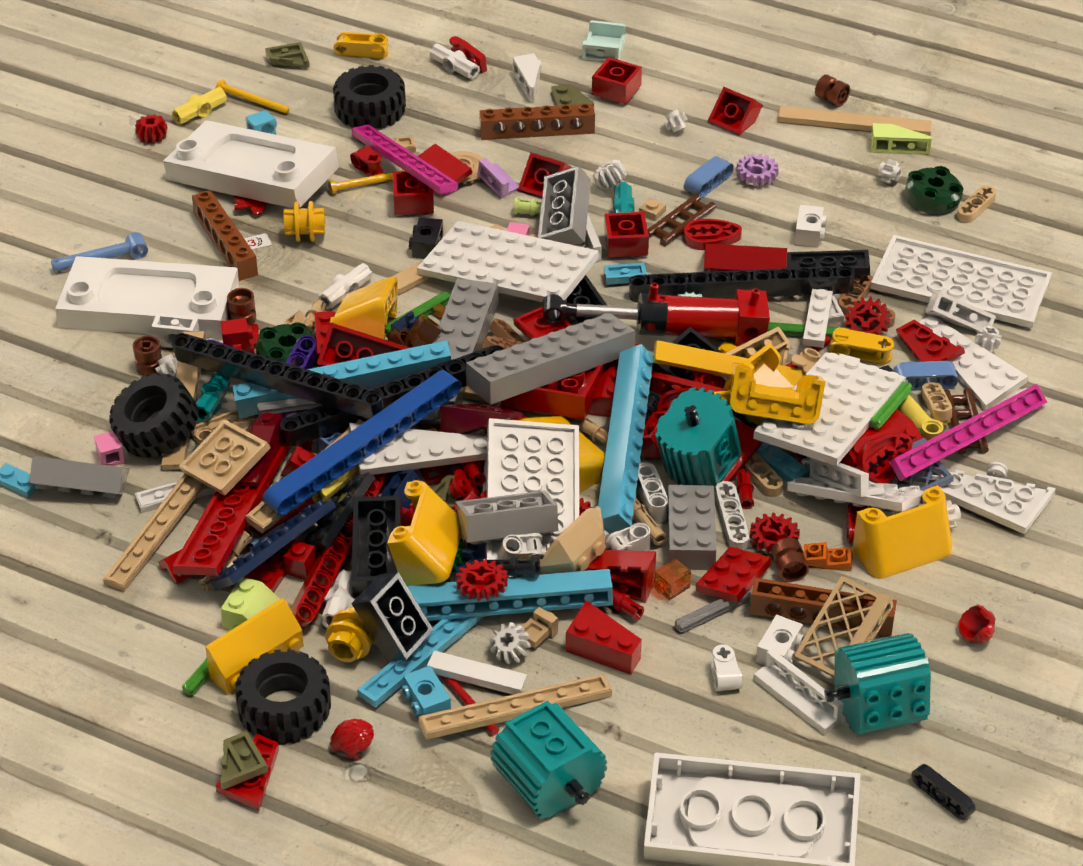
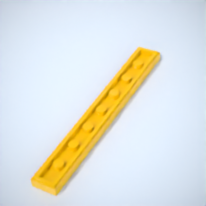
(709, 361)

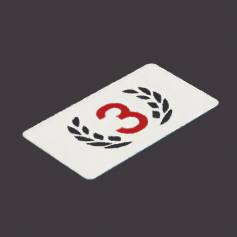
(258, 241)

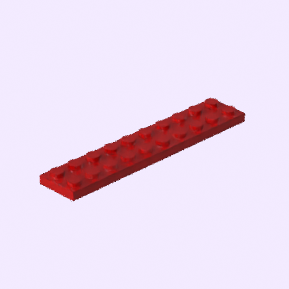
(223, 525)

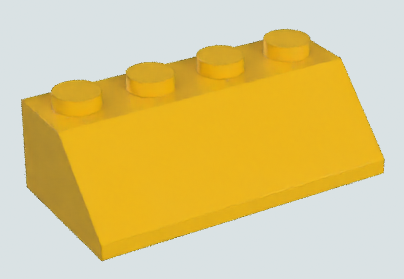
(264, 632)

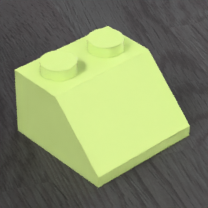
(245, 601)

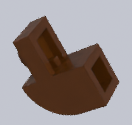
(422, 332)

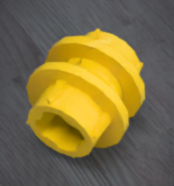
(304, 221)
(348, 636)

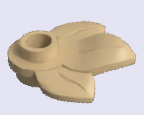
(806, 359)

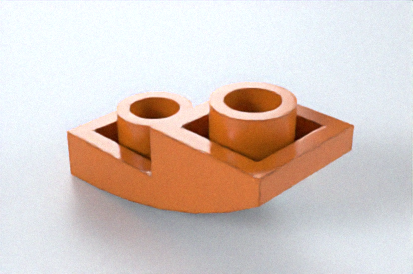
(834, 559)

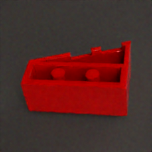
(629, 571)
(603, 640)

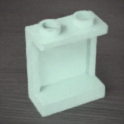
(603, 41)

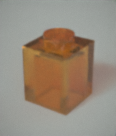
(672, 579)

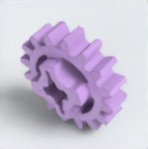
(757, 169)

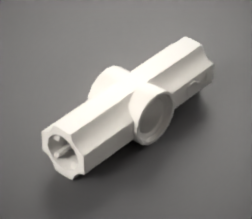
(454, 61)
(345, 284)
(338, 596)

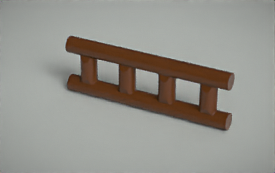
(681, 210)
(966, 413)

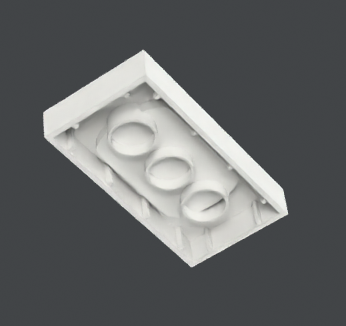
(251, 164)
(130, 293)
(750, 813)

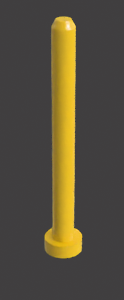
(251, 97)
(333, 187)

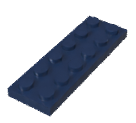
(276, 540)

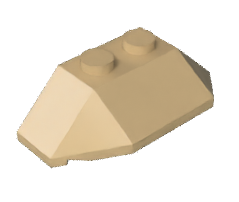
(774, 337)
(576, 544)

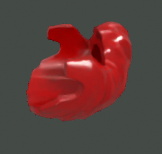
(977, 625)
(352, 737)

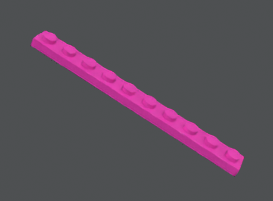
(405, 159)
(967, 432)

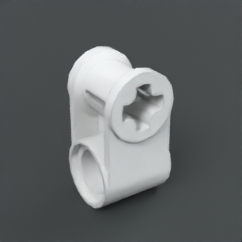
(630, 539)
(524, 545)
(725, 669)

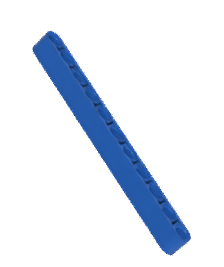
(361, 442)

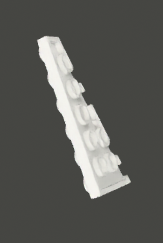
(978, 368)
(424, 449)
(893, 498)
(995, 498)

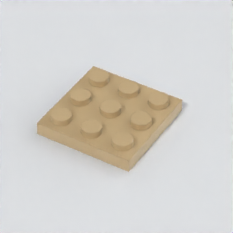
(224, 457)

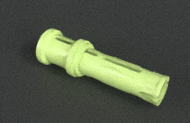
(527, 206)

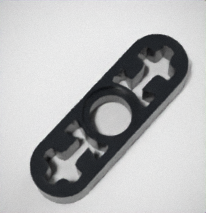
(943, 791)

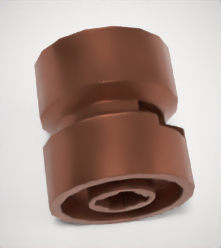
(832, 90)
(242, 305)
(147, 353)
(790, 559)

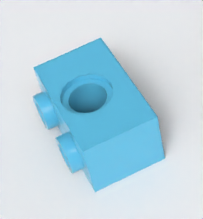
(425, 692)

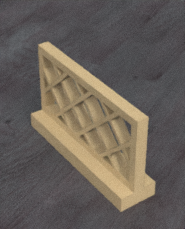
(865, 632)

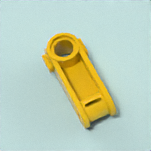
(362, 45)
(861, 345)

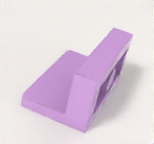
(496, 178)

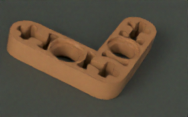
(846, 300)
(505, 335)

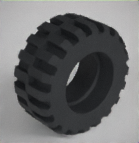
(369, 97)
(164, 430)
(277, 673)

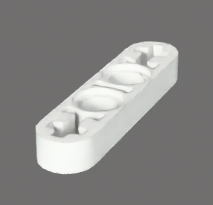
(732, 515)

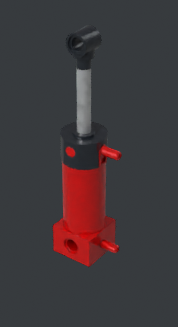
(671, 315)

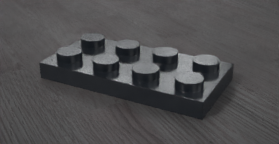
(853, 258)
(332, 522)

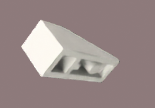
(527, 72)
(958, 312)

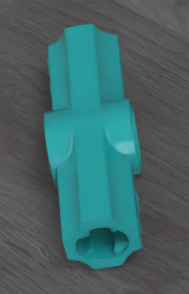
(623, 198)
(211, 396)

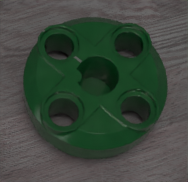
(933, 190)
(280, 340)

